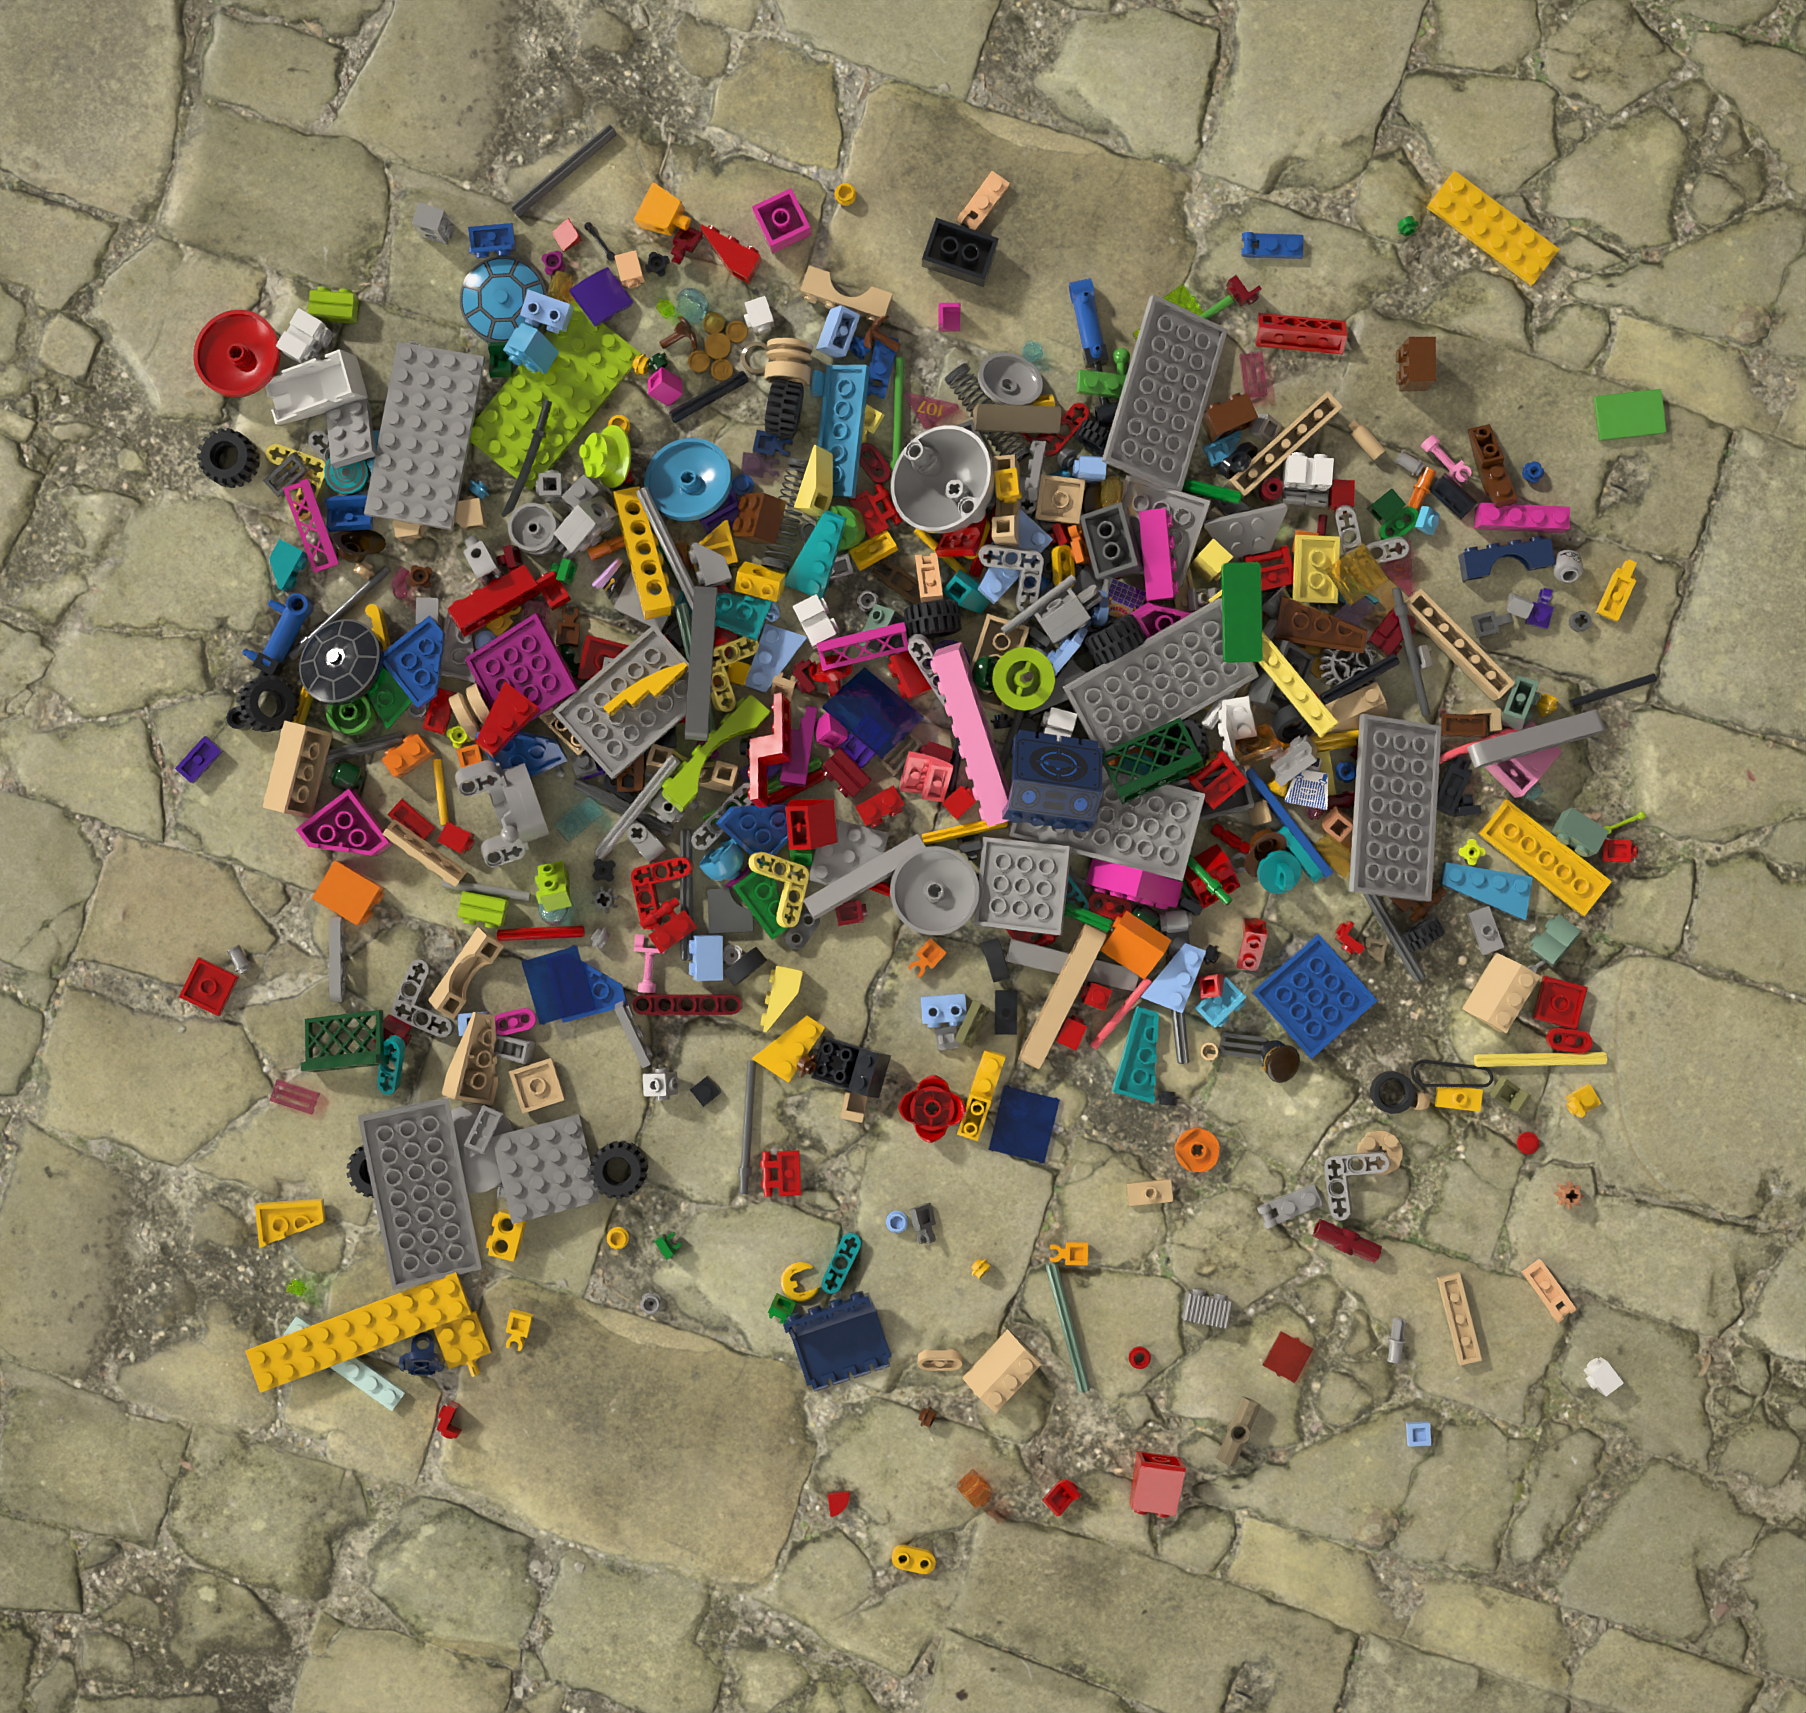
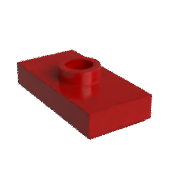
(439, 712)
(411, 819)

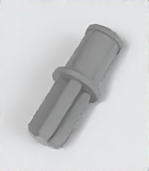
(1305, 498)
(1396, 1340)

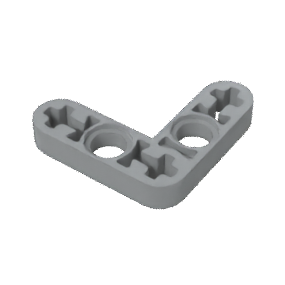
(1347, 547)
(1026, 569)
(411, 1002)
(1346, 1169)

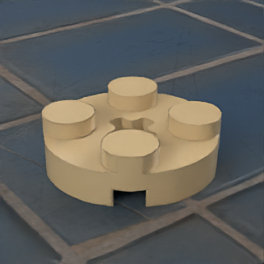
(1388, 1143)

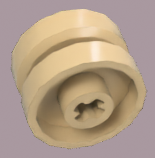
(472, 712)

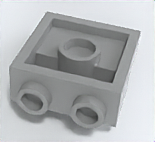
(1294, 759)

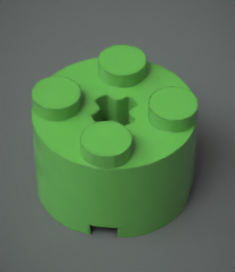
(854, 527)
(359, 723)

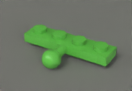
(1104, 383)

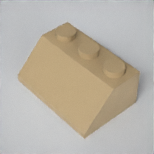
(1501, 992)
(1001, 1371)

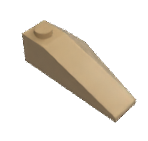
(1349, 708)
(473, 1065)

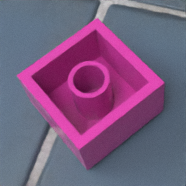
(781, 220)

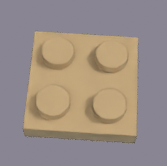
(1060, 499)
(537, 1085)

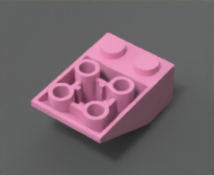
(1523, 772)

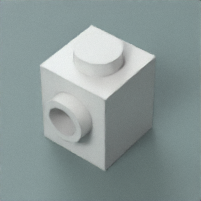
(759, 315)
(1602, 1376)

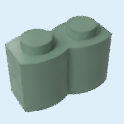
(1555, 940)

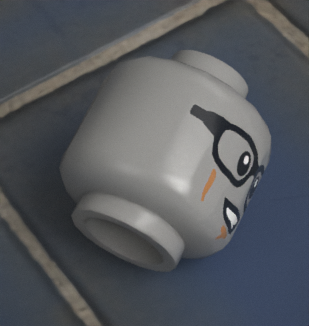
(1567, 566)

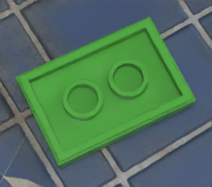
(1629, 414)

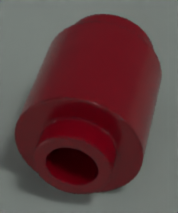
(1267, 495)

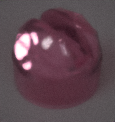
(1312, 813)

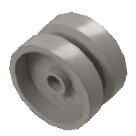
(536, 517)

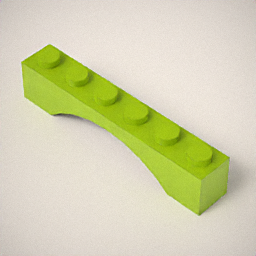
(745, 720)

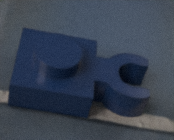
(769, 444)

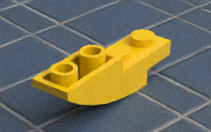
(981, 1094)

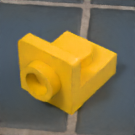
(1007, 485)
(1582, 1101)

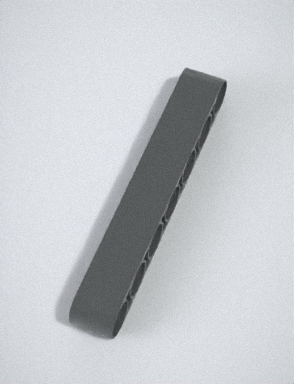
(701, 663)

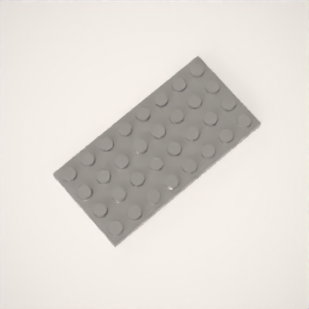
(1164, 394)
(425, 436)
(1158, 681)
(1395, 808)
(1142, 834)
(419, 1192)

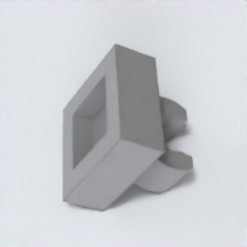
(1423, 657)
(946, 1038)

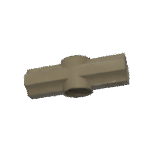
(1232, 1444)

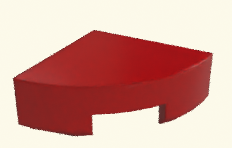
(838, 1502)

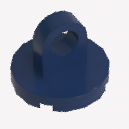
(421, 1361)

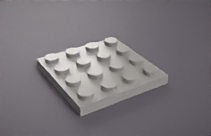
(1187, 514)
(1022, 885)
(545, 1169)

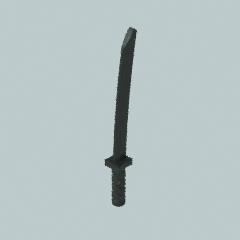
(530, 458)

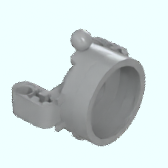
(514, 806)

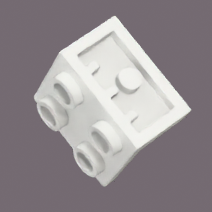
(1236, 723)

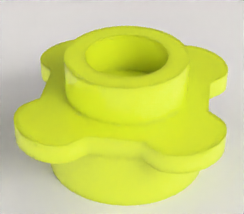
(453, 734)
(1465, 852)

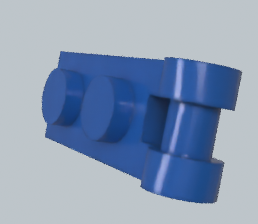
(1272, 245)
(881, 368)

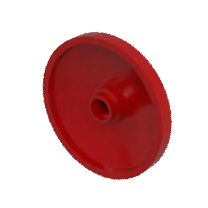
(237, 353)

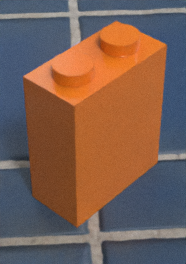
(349, 893)
(1135, 944)

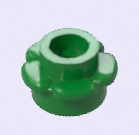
(1407, 226)

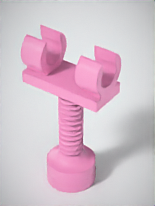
(1431, 445)
(647, 984)

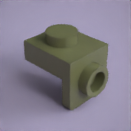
(1510, 1095)

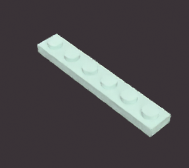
(361, 1374)

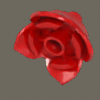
(927, 1125)

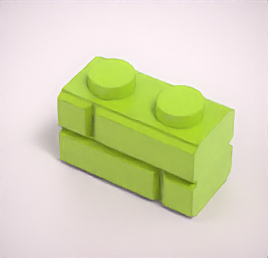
(333, 305)
(483, 908)

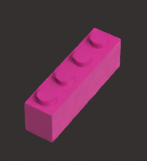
(1522, 518)
(1157, 555)

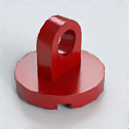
(830, 676)

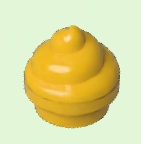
(1546, 704)
(1276, 789)

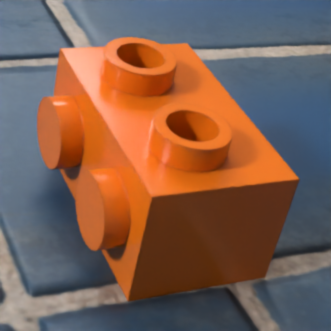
(407, 756)

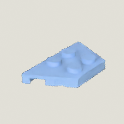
(1067, 648)

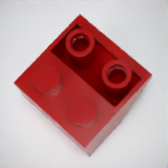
(911, 679)
(811, 823)
(1218, 867)

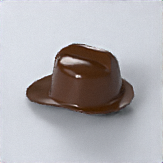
(1260, 846)

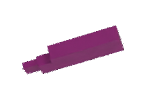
(796, 771)

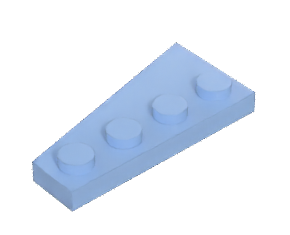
(1000, 579)

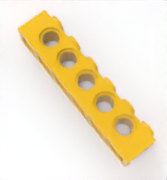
(652, 605)

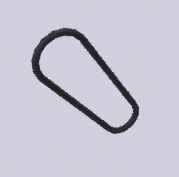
(1450, 1064)

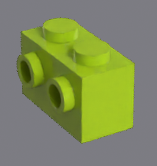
(553, 886)

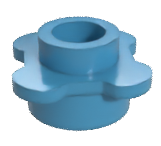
(479, 489)

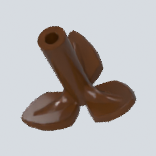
(682, 330)
(873, 332)

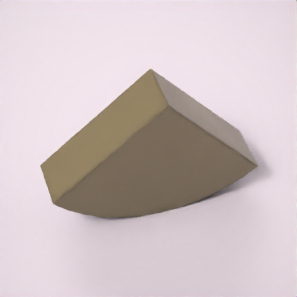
(1376, 949)

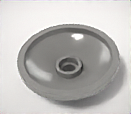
(1010, 379)

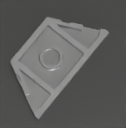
(1247, 531)

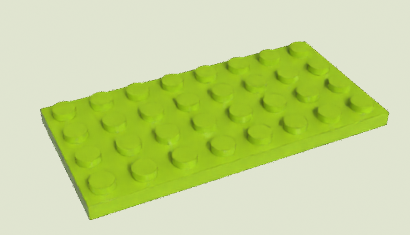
(578, 383)

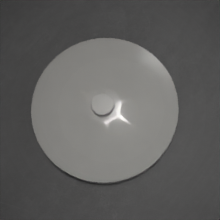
(934, 890)
(479, 1170)

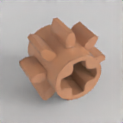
(1571, 1200)

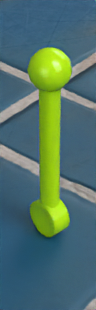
(1641, 815)

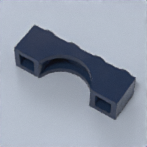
(1533, 555)

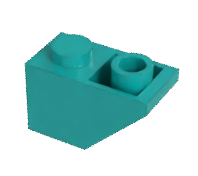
(286, 564)
(966, 593)

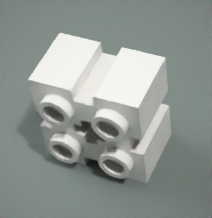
(304, 338)
(1305, 473)
(814, 620)
(1058, 722)

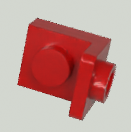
(1619, 851)

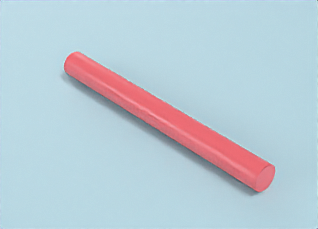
(1463, 749)
(1119, 1015)

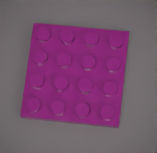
(527, 662)

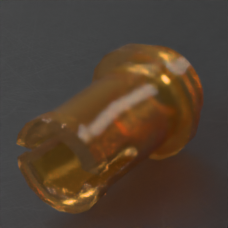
(682, 549)

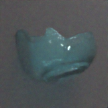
(692, 304)
(556, 917)

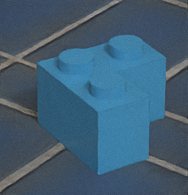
(531, 349)

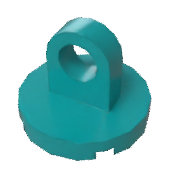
(1279, 872)

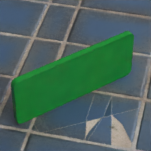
(1241, 612)

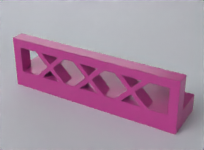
(319, 523)
(859, 638)

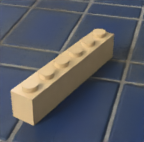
(1285, 444)
(1458, 646)

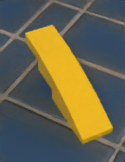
(654, 684)

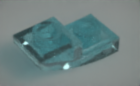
(578, 819)

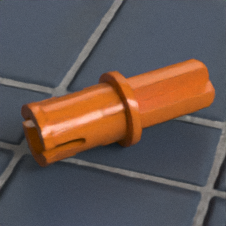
(1421, 488)
(606, 547)

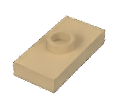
(1149, 1192)

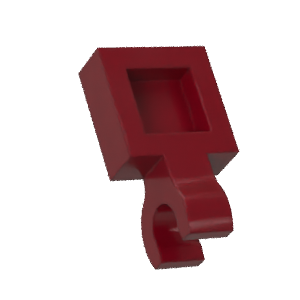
(685, 241)

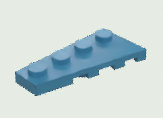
(1496, 888)

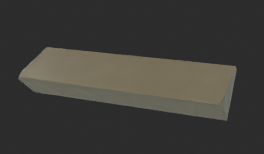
(1017, 418)

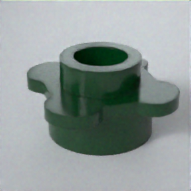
(657, 361)

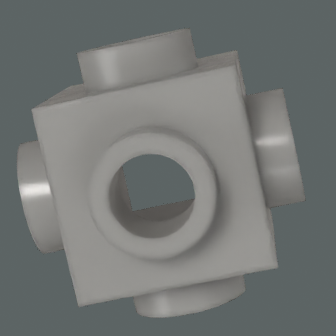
(546, 481)
(660, 806)
(660, 1084)

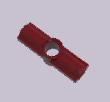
(1347, 1241)

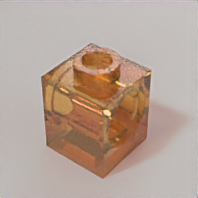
(974, 1489)

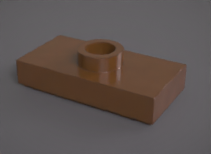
(1463, 725)

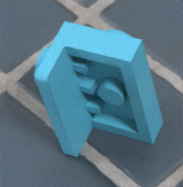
(1217, 1009)

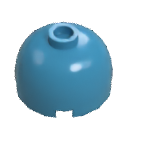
(723, 862)

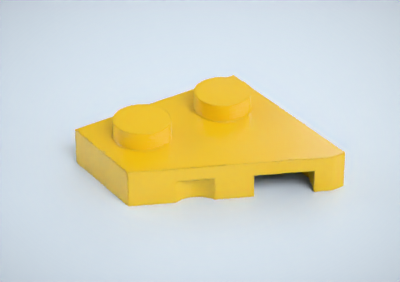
(721, 542)

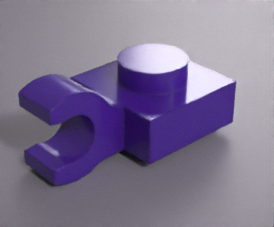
(1541, 613)

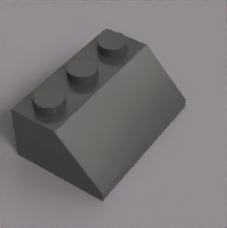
(1112, 542)
(1265, 692)

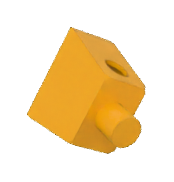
(661, 212)

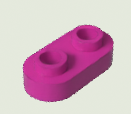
(515, 1021)

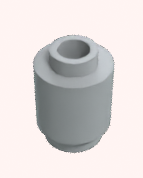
(1175, 921)

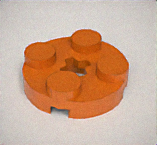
(1184, 1149)

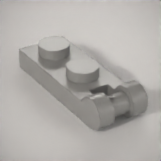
(1290, 1205)

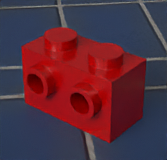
(879, 806)

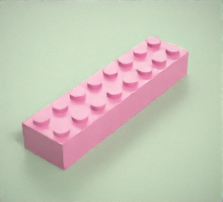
(973, 731)

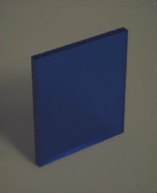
(558, 985)
(1024, 1124)

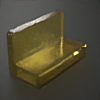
(1334, 853)

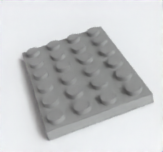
(627, 734)

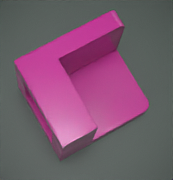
(949, 317)
(665, 386)
(830, 732)

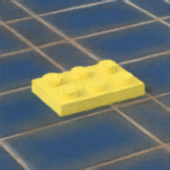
(1311, 559)

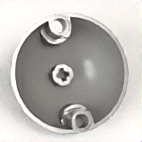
(952, 488)

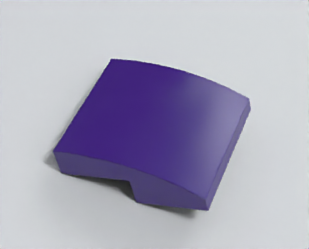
(601, 296)
(726, 511)

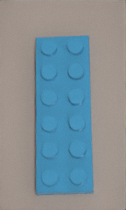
(843, 423)

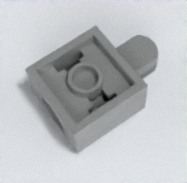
(585, 526)
(1067, 612)

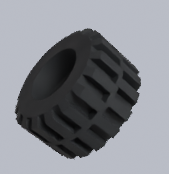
(784, 408)
(213, 449)
(933, 618)
(1115, 639)
(250, 709)
(1197, 735)
(358, 1173)
(605, 1183)

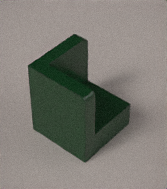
(1386, 506)

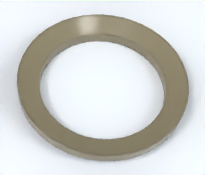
(749, 369)

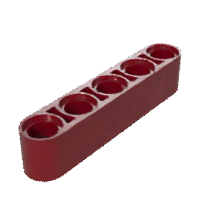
(677, 1008)

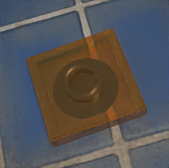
(1257, 748)

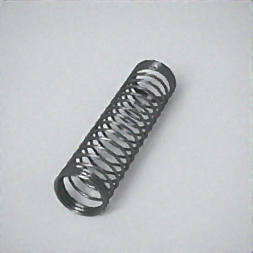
(958, 373)
(770, 561)

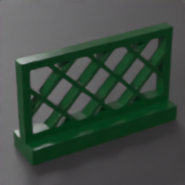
(1163, 774)
(340, 1060)

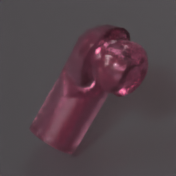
(398, 583)

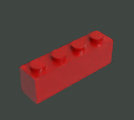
(493, 600)

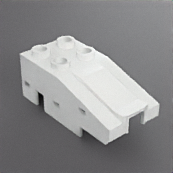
(316, 387)

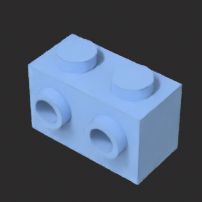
(547, 311)
(838, 332)
(707, 957)
(942, 1009)

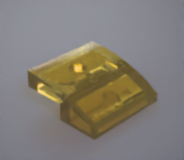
(1356, 574)

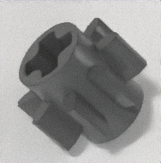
(598, 896)

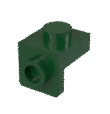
(499, 363)

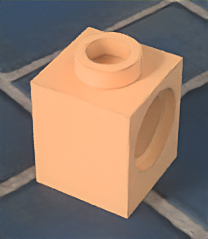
(629, 269)

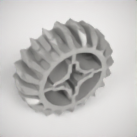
(1352, 657)

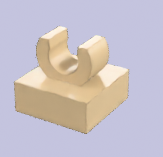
(783, 685)

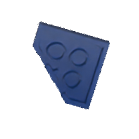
(417, 661)
(535, 751)
(757, 827)
(604, 990)

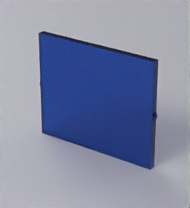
(873, 712)

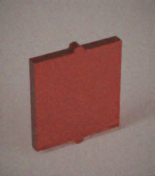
(1287, 1356)

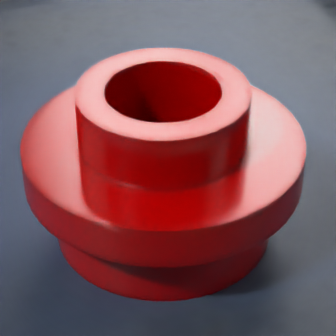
(1144, 1362)

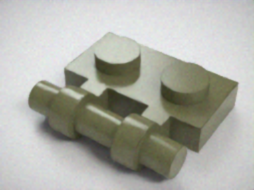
(972, 1024)

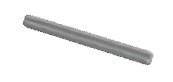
(667, 544)
(637, 807)

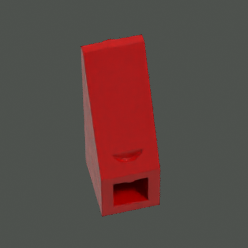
(736, 258)

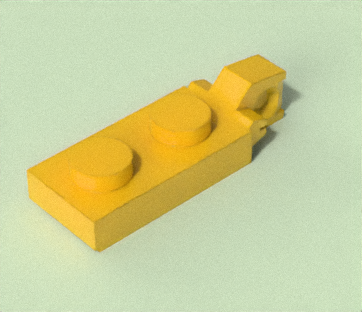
(1617, 591)

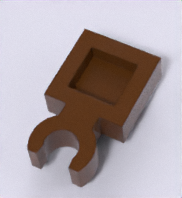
(568, 631)

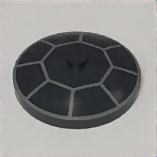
(341, 662)

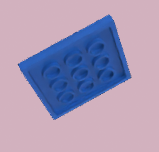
(1314, 996)

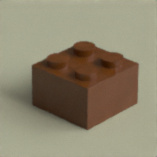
(1416, 364)
(1229, 417)
(759, 518)

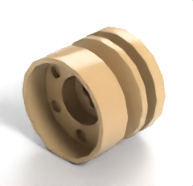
(788, 360)

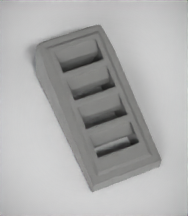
(524, 1048)

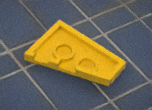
(785, 1051)
(285, 1218)

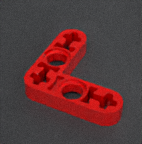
(1049, 438)
(648, 885)

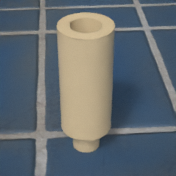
(1366, 440)

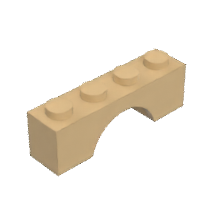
(870, 305)
(469, 515)
(1006, 519)
(714, 775)
(452, 989)

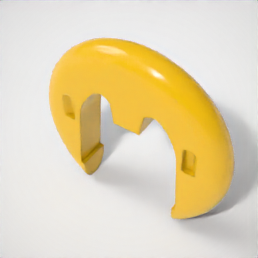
(788, 1285)

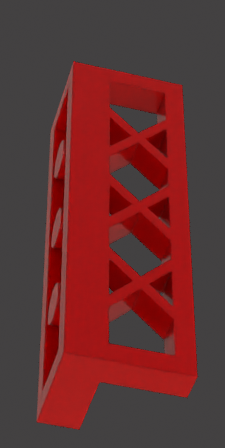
(1301, 336)

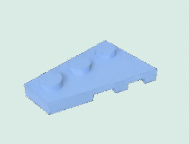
(774, 653)
(1177, 979)

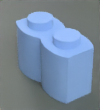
(1089, 469)

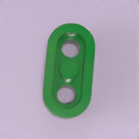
(1398, 525)

